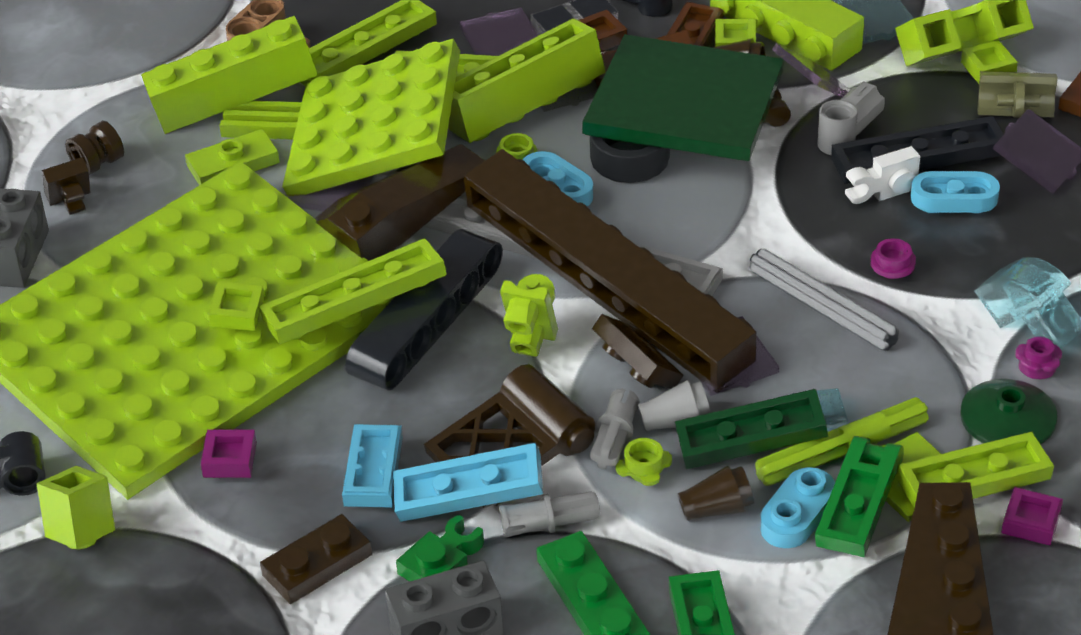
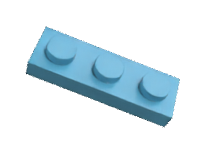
(468, 482)

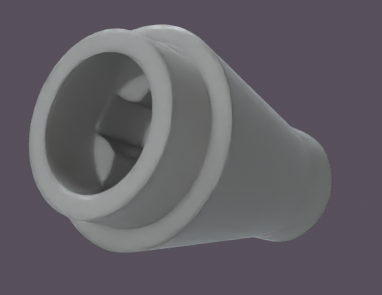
(673, 405)

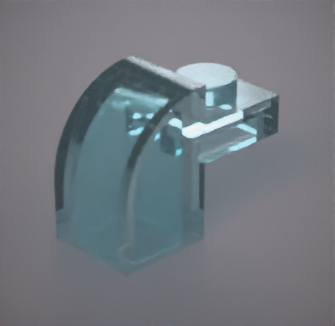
(1035, 293)

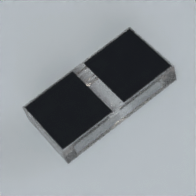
(578, 9)

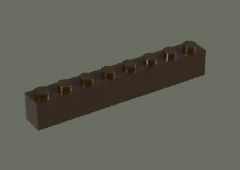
(611, 269)

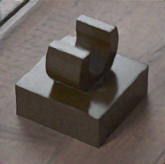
(67, 184)

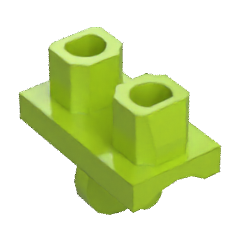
(529, 313)

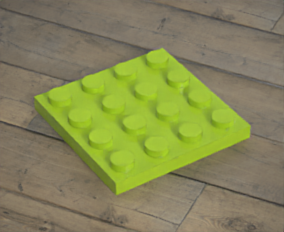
(373, 118)

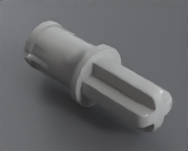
(614, 429)
(548, 513)

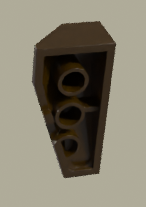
(396, 207)

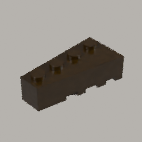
(942, 567)

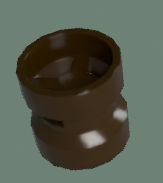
(96, 147)

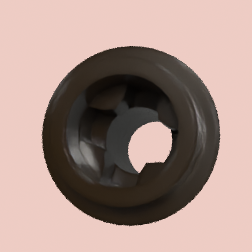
(718, 494)

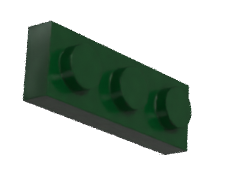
(751, 428)

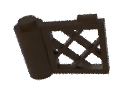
(531, 405)

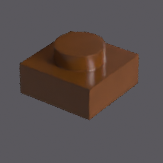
(608, 29)

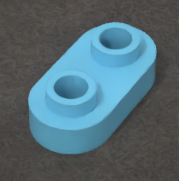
(565, 175)
(955, 192)
(803, 501)

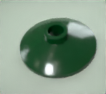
(1007, 409)

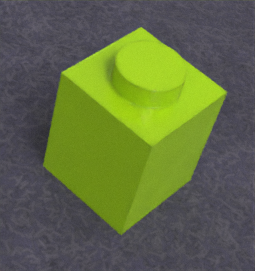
(76, 507)

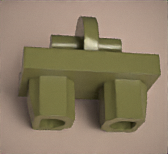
(1016, 93)

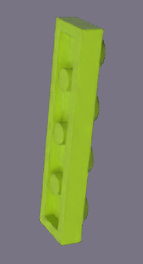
(371, 37)
(352, 291)

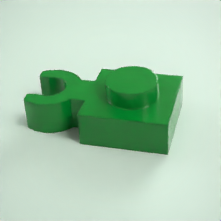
(440, 554)

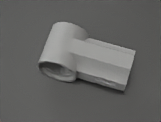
(845, 118)

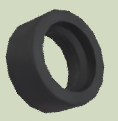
(627, 165)

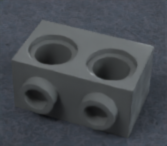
(21, 234)
(447, 604)

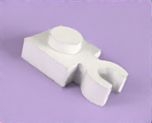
(889, 177)

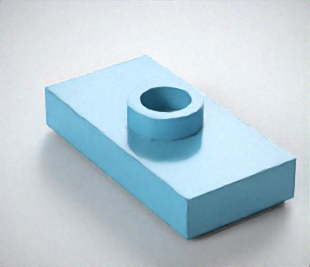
(371, 465)

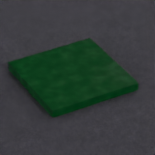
(684, 97)

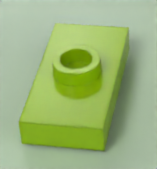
(252, 149)

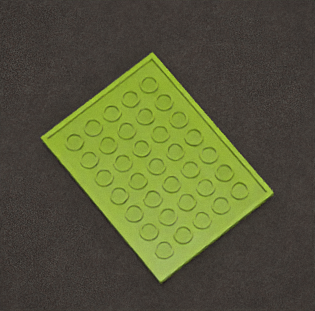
(122, 337)

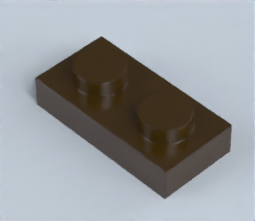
(628, 345)
(316, 558)

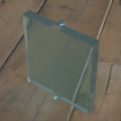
(880, 17)

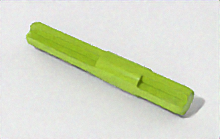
(818, 452)

